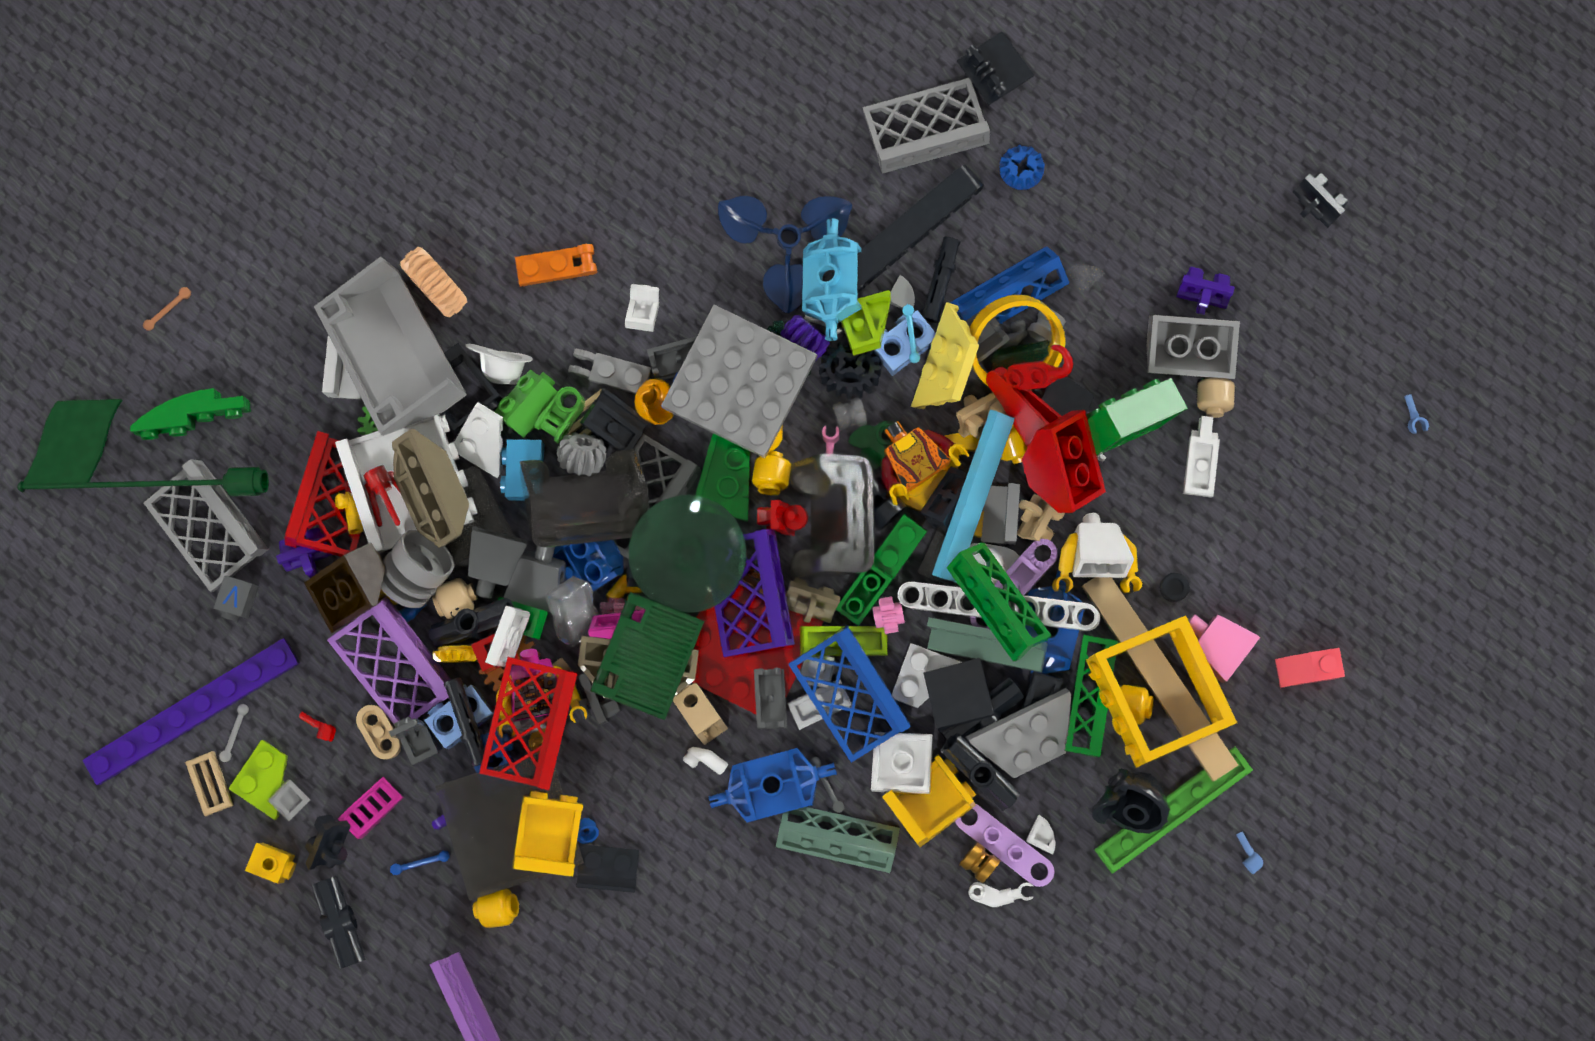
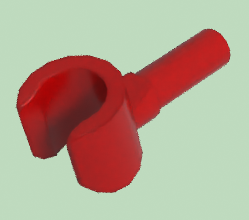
(325, 731)

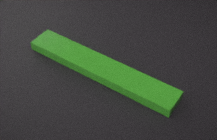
(1182, 803)

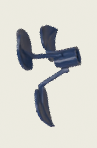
(743, 219)

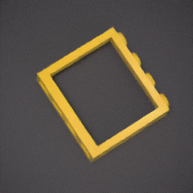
(1199, 672)

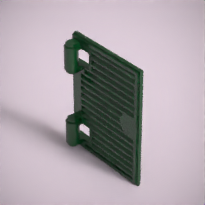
(647, 656)

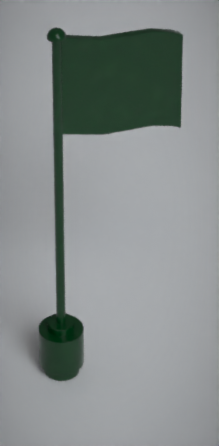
(75, 442)

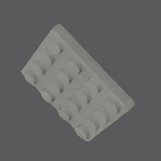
(739, 381)

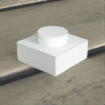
(810, 668)

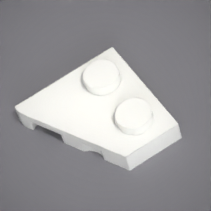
(481, 439)

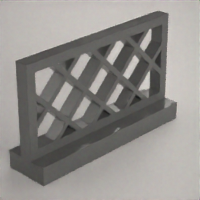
(680, 483)

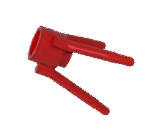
(378, 483)

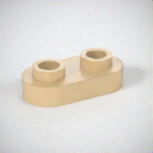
(378, 733)

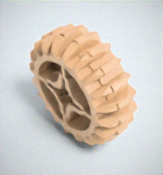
(433, 282)

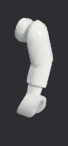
(993, 897)

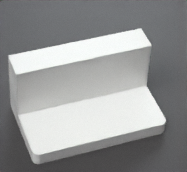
(336, 378)

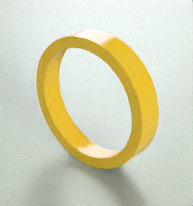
(1007, 302)

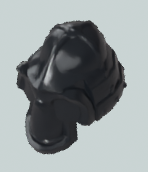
(1133, 802)

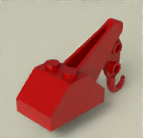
(1060, 449)

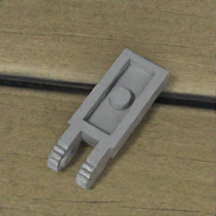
(611, 371)

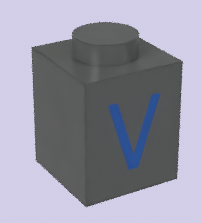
(235, 598)

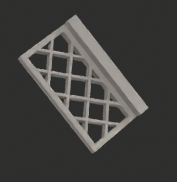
(933, 146)
(219, 505)

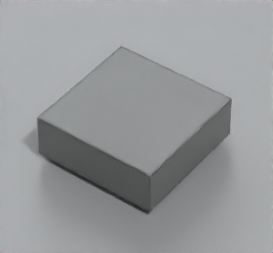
(288, 800)

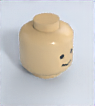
(1215, 396)
(454, 597)

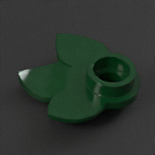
(871, 442)

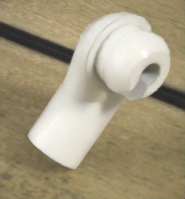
(707, 757)

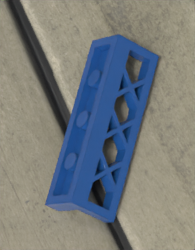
(1012, 282)

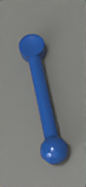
(397, 869)

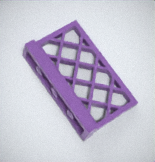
(408, 644)
(463, 999)

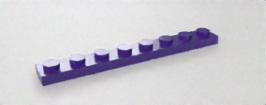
(191, 711)

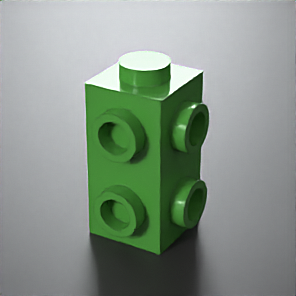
(526, 402)

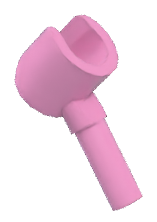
(830, 441)

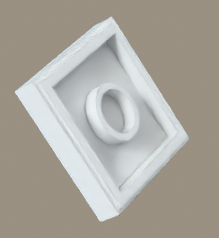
(507, 636)
(903, 764)

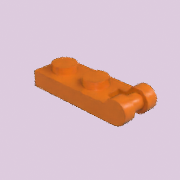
(555, 265)

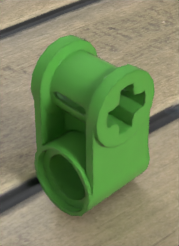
(559, 415)

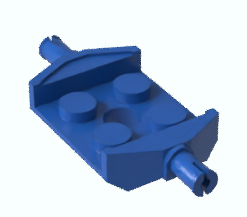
(1062, 646)
(796, 789)

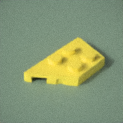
(947, 362)

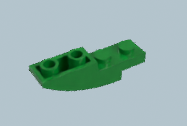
(178, 414)
(886, 565)

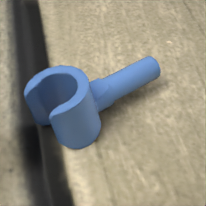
(1414, 416)
(1254, 861)

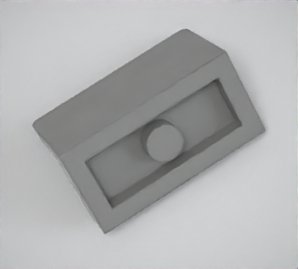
(1001, 515)

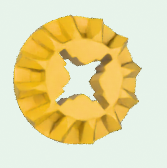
(454, 654)

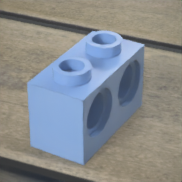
(900, 338)
(438, 712)

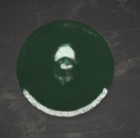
(687, 553)

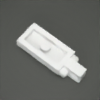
(1201, 460)

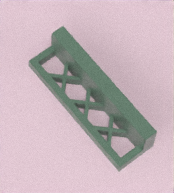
(979, 643)
(836, 842)

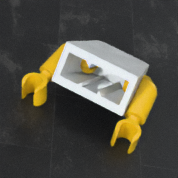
(1098, 551)

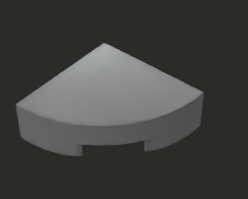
(902, 293)

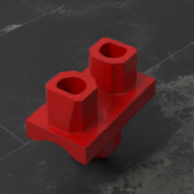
(782, 517)

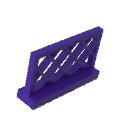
(773, 595)

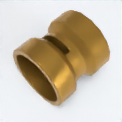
(975, 857)

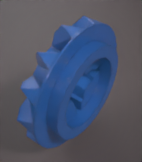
(1026, 179)

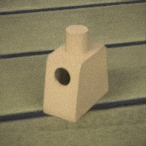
(703, 716)

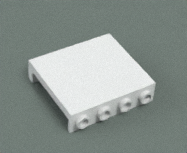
(376, 450)

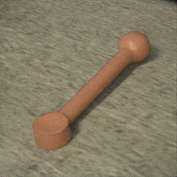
(184, 293)

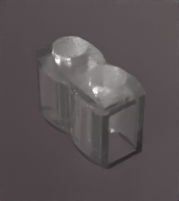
(572, 609)

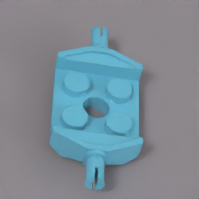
(838, 297)

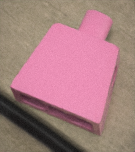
(1223, 644)

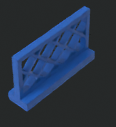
(871, 680)

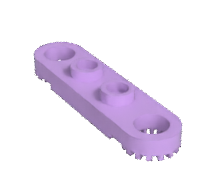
(1027, 570)
(1006, 846)

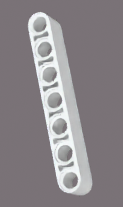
(955, 605)

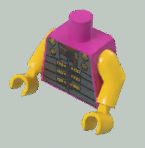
(530, 692)

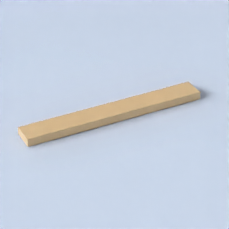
(1159, 676)

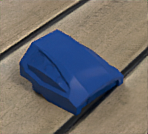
(592, 561)

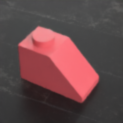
(1310, 667)

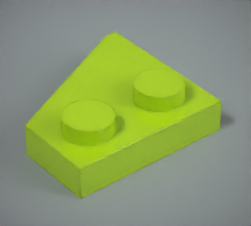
(867, 326)
(261, 777)

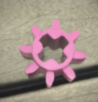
(888, 615)

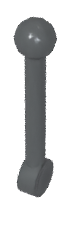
(837, 805)

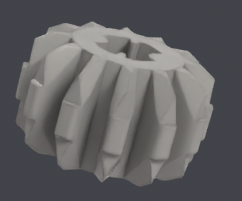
(581, 454)

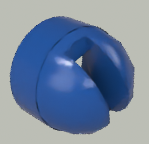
(590, 835)

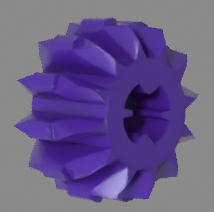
(805, 335)

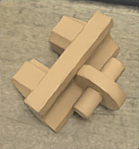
(975, 413)
(1036, 518)

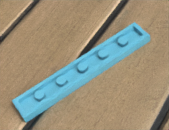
(974, 491)

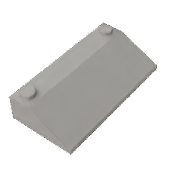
(389, 348)

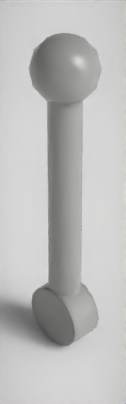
(225, 756)

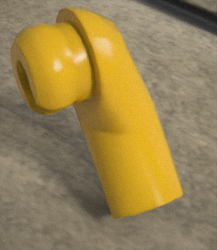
(353, 520)
(620, 588)

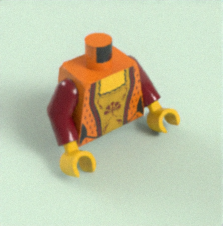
(915, 458)

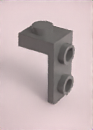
(415, 739)

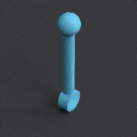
(908, 311)

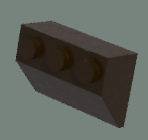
(348, 586)

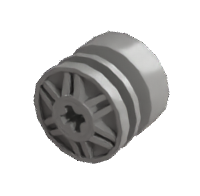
(415, 570)

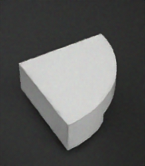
(1042, 835)

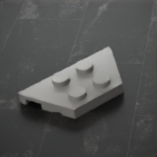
(1027, 736)

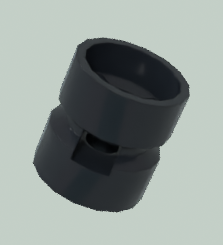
(886, 510)

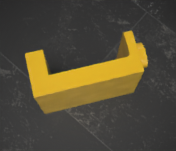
(931, 813)
(547, 834)

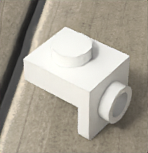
(642, 307)

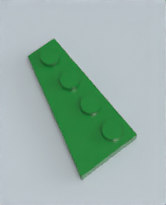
(726, 477)

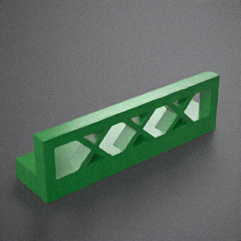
(993, 602)
(1099, 711)

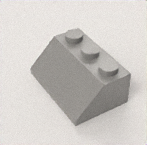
(1192, 346)

